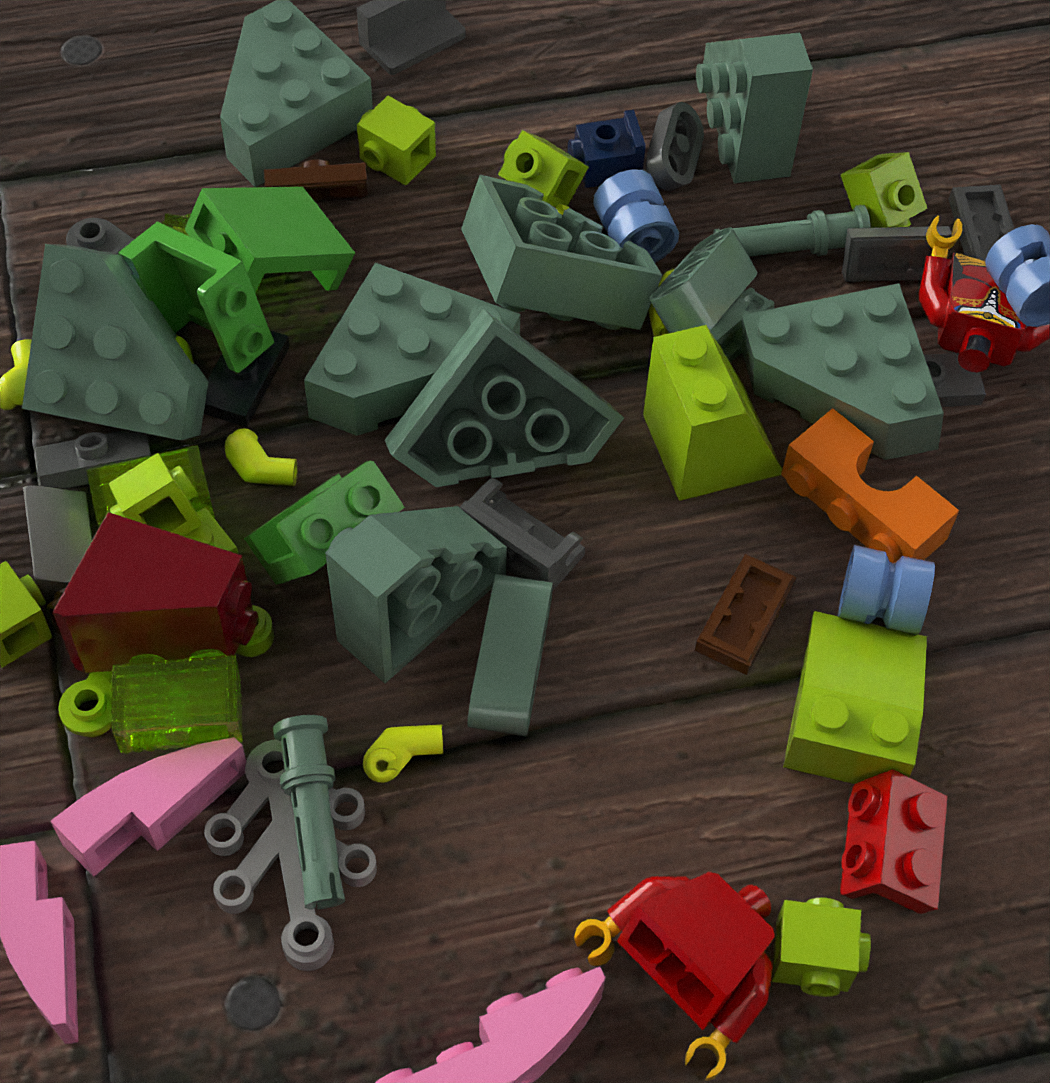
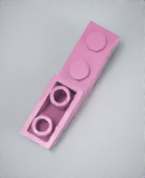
(518, 1034)

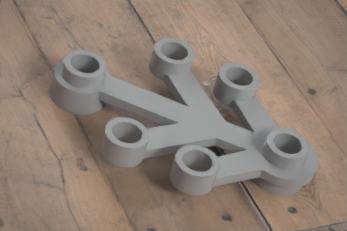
(281, 841)

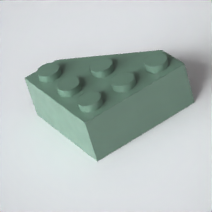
(288, 92)
(756, 102)
(555, 260)
(389, 348)
(108, 350)
(852, 357)
(499, 412)
(406, 581)

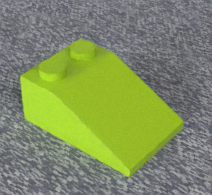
(857, 701)

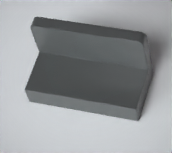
(406, 31)

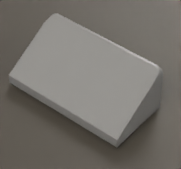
(57, 534)

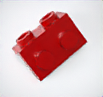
(895, 841)

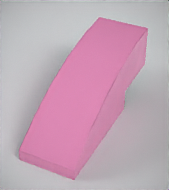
(148, 802)
(39, 936)

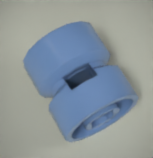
(635, 213)
(1022, 271)
(886, 590)

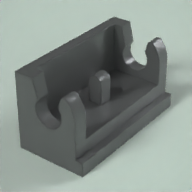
(532, 546)

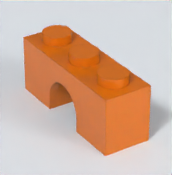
(827, 469)

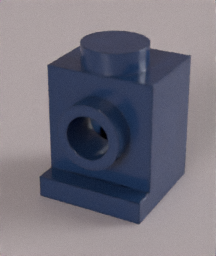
(608, 147)

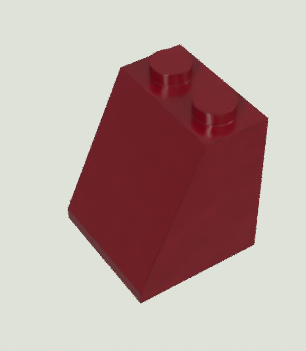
(153, 596)

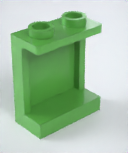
(271, 232)
(200, 286)
(299, 536)

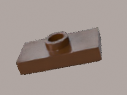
(322, 179)
(745, 614)

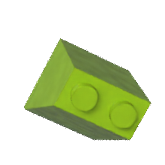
(703, 417)

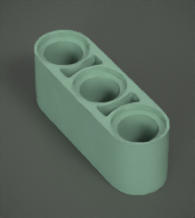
(704, 283)
(510, 655)

